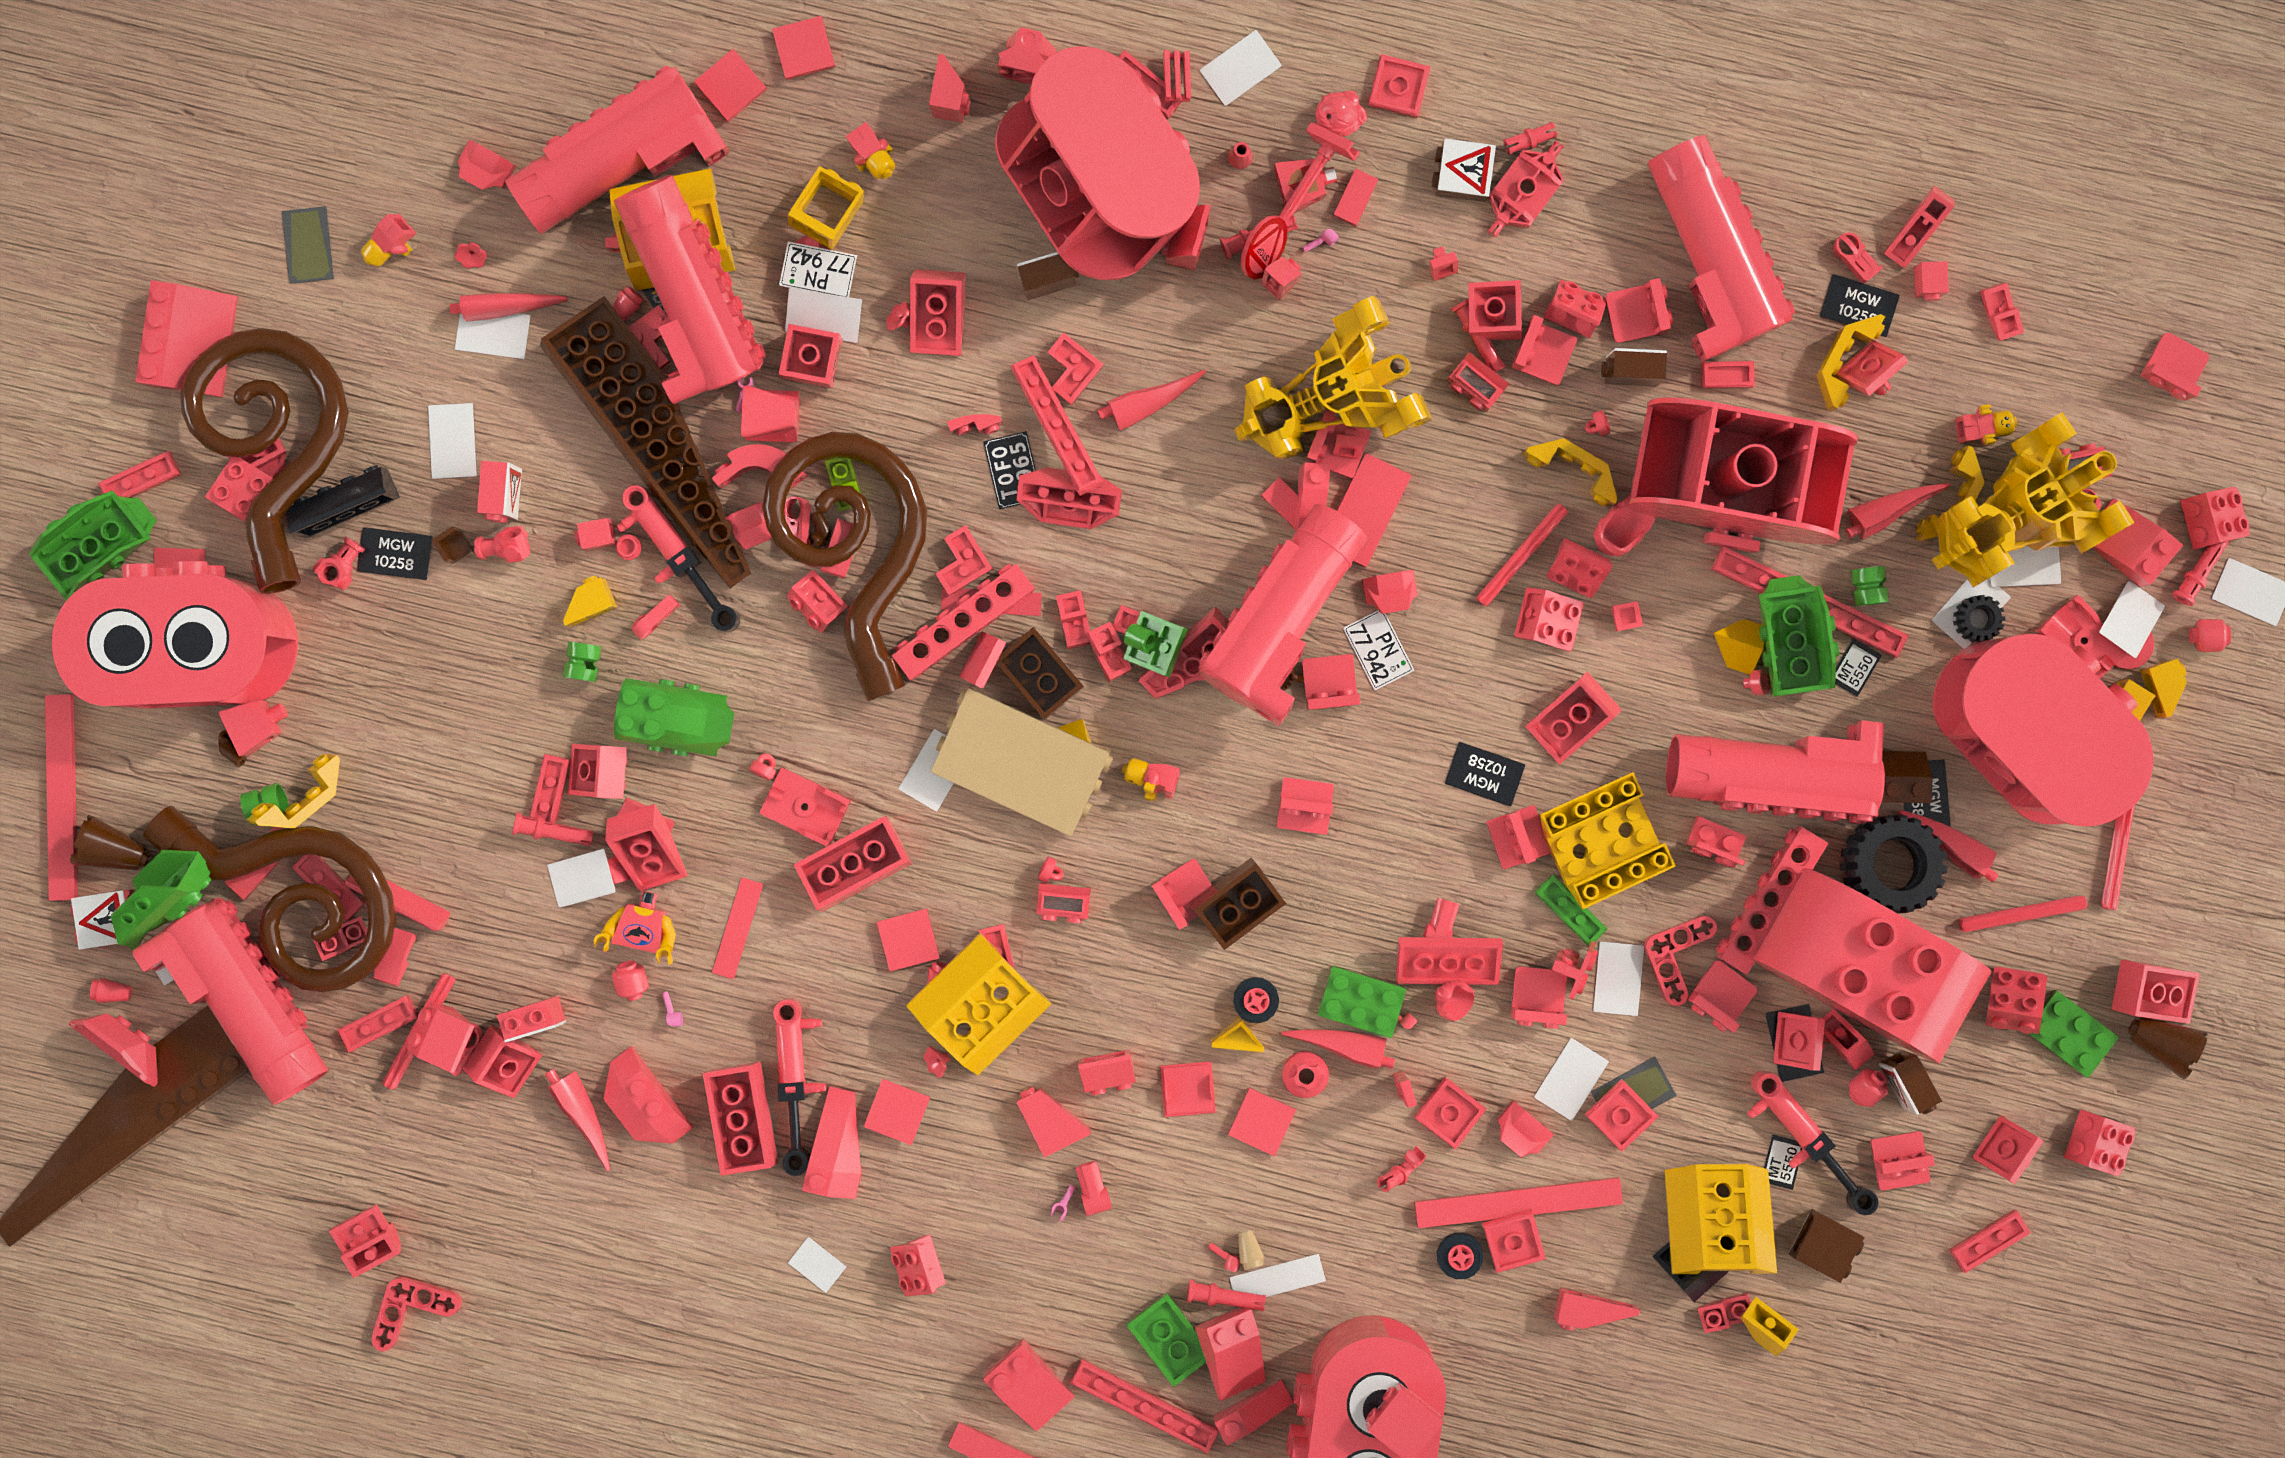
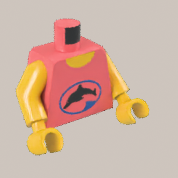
(640, 928)

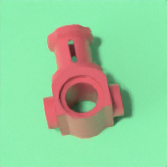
(508, 544)
(342, 562)

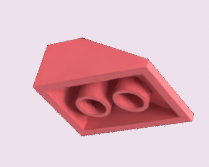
(1188, 240)
(937, 312)
(2139, 549)
(1573, 718)
(645, 847)
(2155, 991)
(1232, 1352)
(1028, 1385)

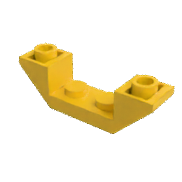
(1833, 389)
(1966, 466)
(1603, 488)
(326, 774)

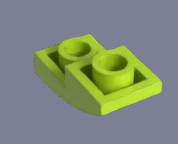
(842, 473)

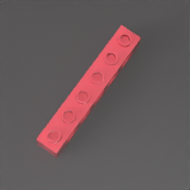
(914, 666)
(1811, 849)

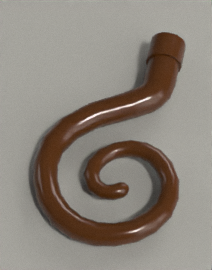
(272, 560)
(875, 667)
(176, 832)

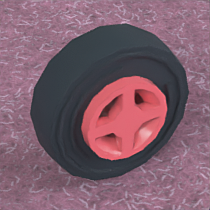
(1260, 1008)
(1462, 1265)

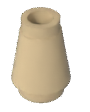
(1249, 1250)

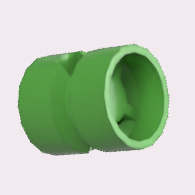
(1869, 586)
(582, 661)
(269, 794)

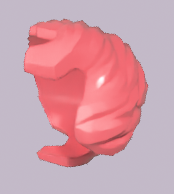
(1454, 1000)

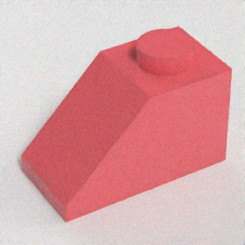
(1846, 1040)

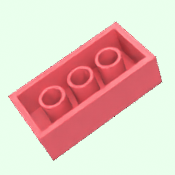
(853, 864)
(740, 1118)

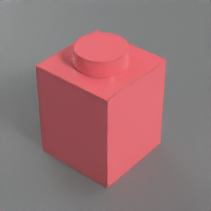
(1931, 280)
(595, 534)

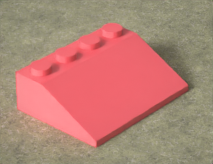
(177, 329)

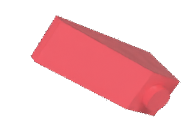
(1920, 226)
(1281, 276)
(1312, 488)
(1587, 1310)
(1252, 1412)

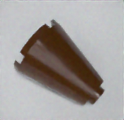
(107, 847)
(2169, 1043)

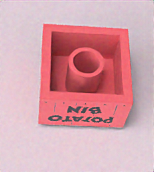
(810, 356)

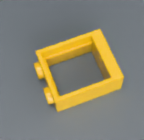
(815, 229)

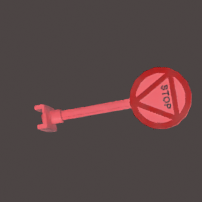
(1270, 235)

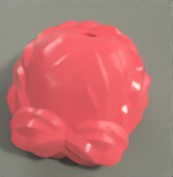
(1345, 113)

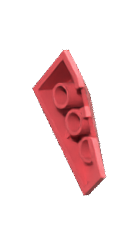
(1186, 670)
(835, 1156)

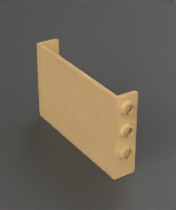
(1020, 761)

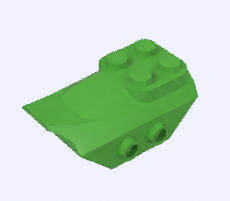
(91, 540)
(1797, 637)
(672, 717)
(160, 894)

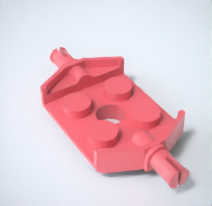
(1520, 208)

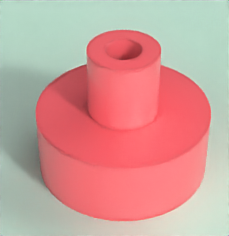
(1758, 682)

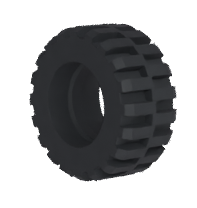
(1924, 851)

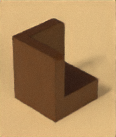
(452, 545)

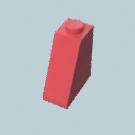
(1050, 1121)

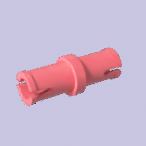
(1530, 138)

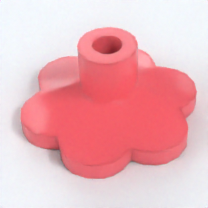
(470, 255)
(898, 317)
(936, 1061)

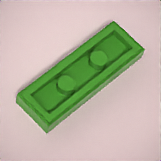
(1565, 906)

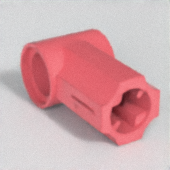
(1442, 919)
(1095, 1195)

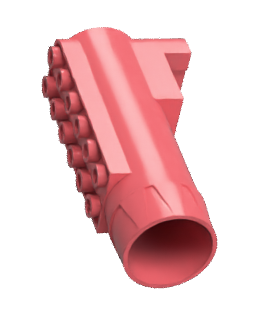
(640, 130)
(1735, 276)
(705, 318)
(1265, 634)
(1809, 779)
(221, 965)

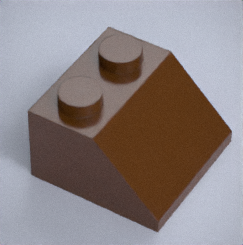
(1907, 777)

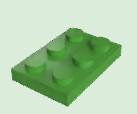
(1362, 1002)
(2073, 1034)
(1168, 1339)

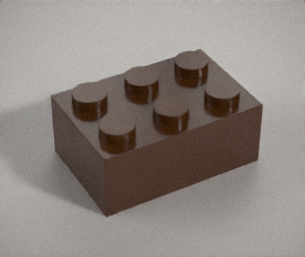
(1039, 673)
(1237, 903)

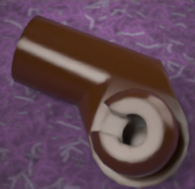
(821, 531)
(228, 750)

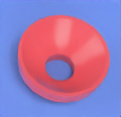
(1298, 1062)

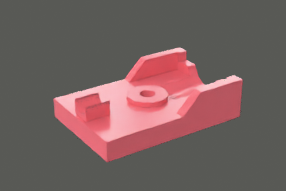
(2079, 620)
(824, 809)

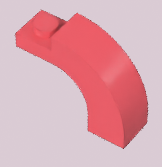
(750, 458)

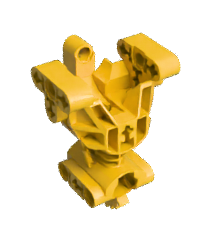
(1342, 383)
(2032, 506)

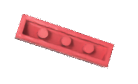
(412, 906)

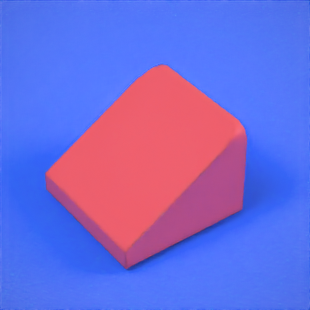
(617, 871)

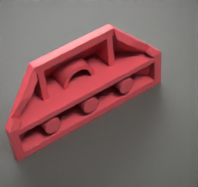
(1054, 499)
(121, 1043)
(642, 1101)

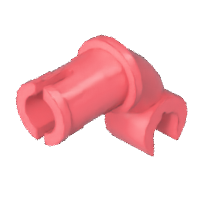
(1399, 1173)

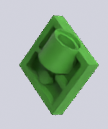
(1154, 643)

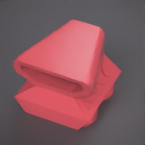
(1024, 55)
(770, 415)

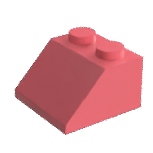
(948, 93)
(1495, 310)
(597, 771)
(440, 1036)
(501, 1064)
(1107, 1071)

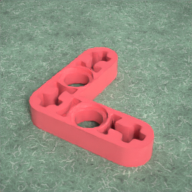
(1666, 955)
(401, 1303)

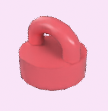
(1601, 422)
(762, 770)
(1047, 868)

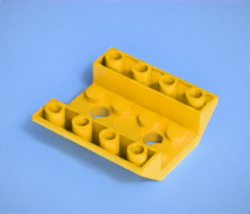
(699, 192)
(1609, 859)
(965, 995)
(1702, 1218)

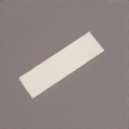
(1281, 1277)

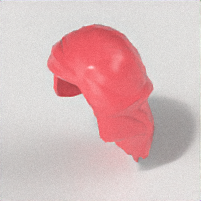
(1621, 529)

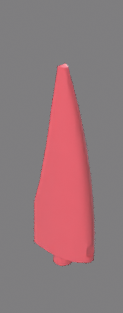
(498, 305)
(1140, 404)
(1881, 512)
(1962, 849)
(1354, 1046)
(576, 1105)

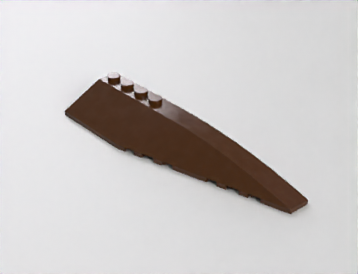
(629, 402)
(191, 1069)

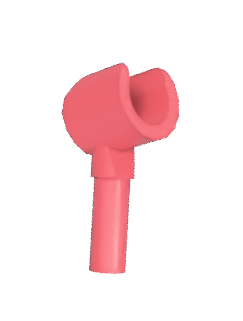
(1407, 1020)
(1232, 1261)

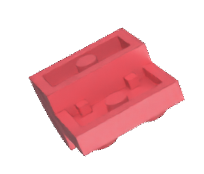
(366, 1240)

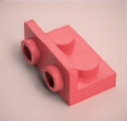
(816, 601)

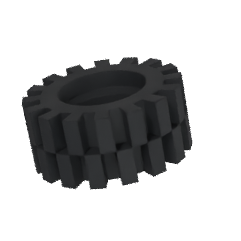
(1994, 618)

